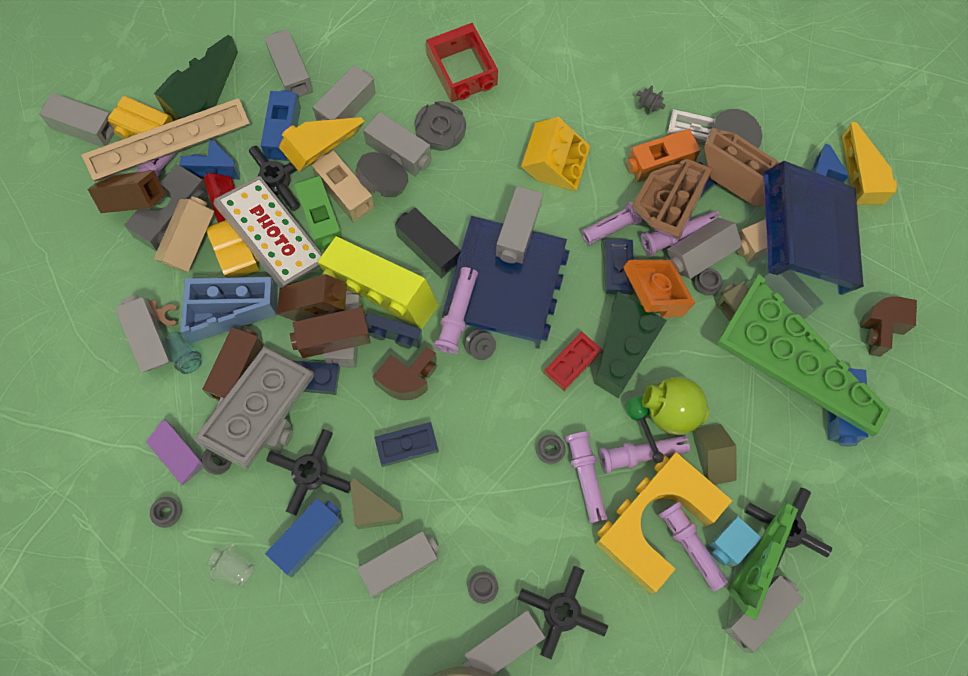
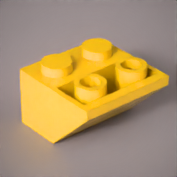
(556, 154)

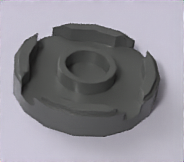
(740, 123)
(440, 125)
(381, 174)

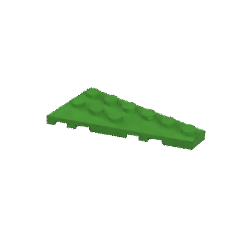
(791, 352)

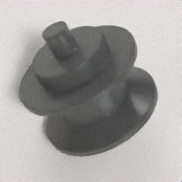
(651, 99)
(480, 344)

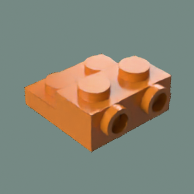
(659, 287)

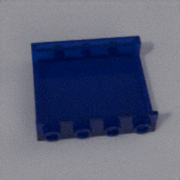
(812, 226)
(507, 295)

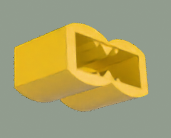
(232, 253)

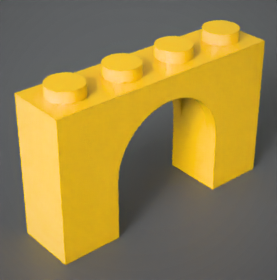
(624, 538)

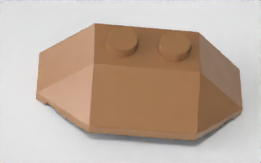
(738, 165)
(671, 196)

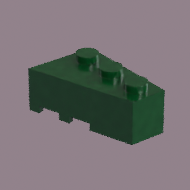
(626, 343)

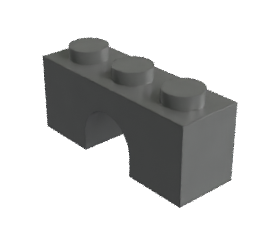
(150, 225)

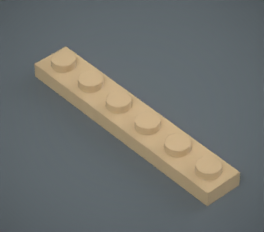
(165, 140)

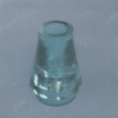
(183, 354)

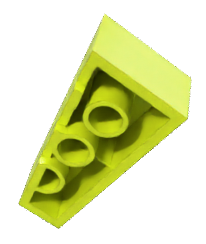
(380, 282)

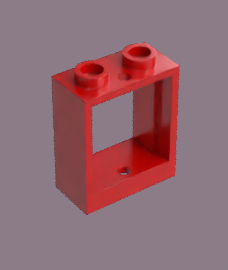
(463, 39)

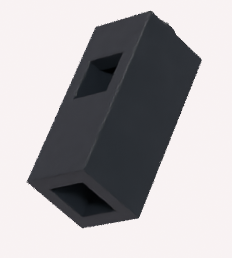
(427, 242)

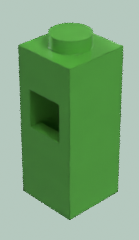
(318, 211)

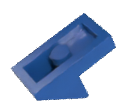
(216, 163)
(829, 164)

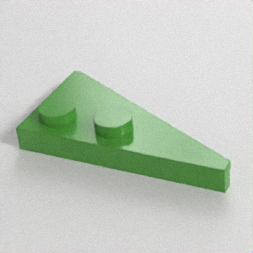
(755, 575)

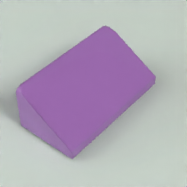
(174, 452)

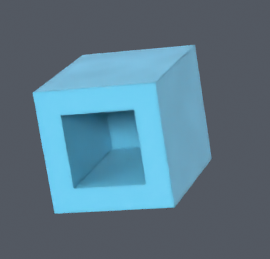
(733, 542)

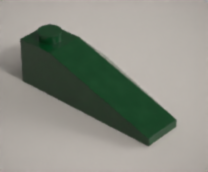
(200, 84)

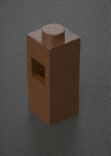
(127, 192)
(312, 298)
(330, 333)
(233, 360)

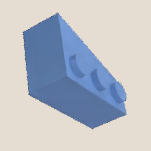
(222, 303)

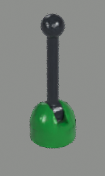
(639, 413)

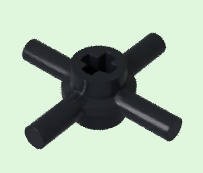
(281, 176)
(311, 481)
(798, 528)
(568, 623)

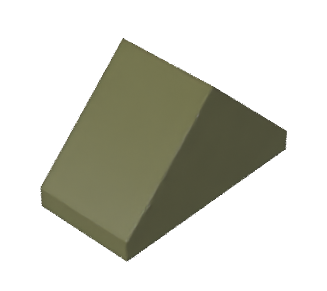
(716, 453)
(370, 509)

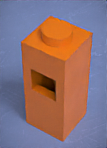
(662, 153)

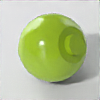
(676, 405)

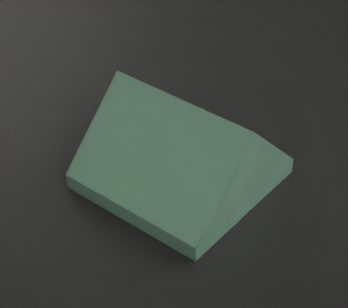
(795, 292)

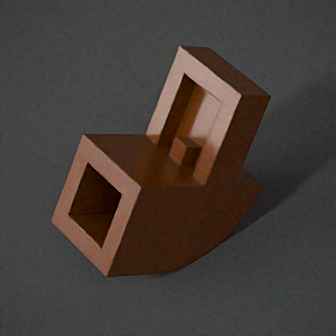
(888, 317)
(406, 382)

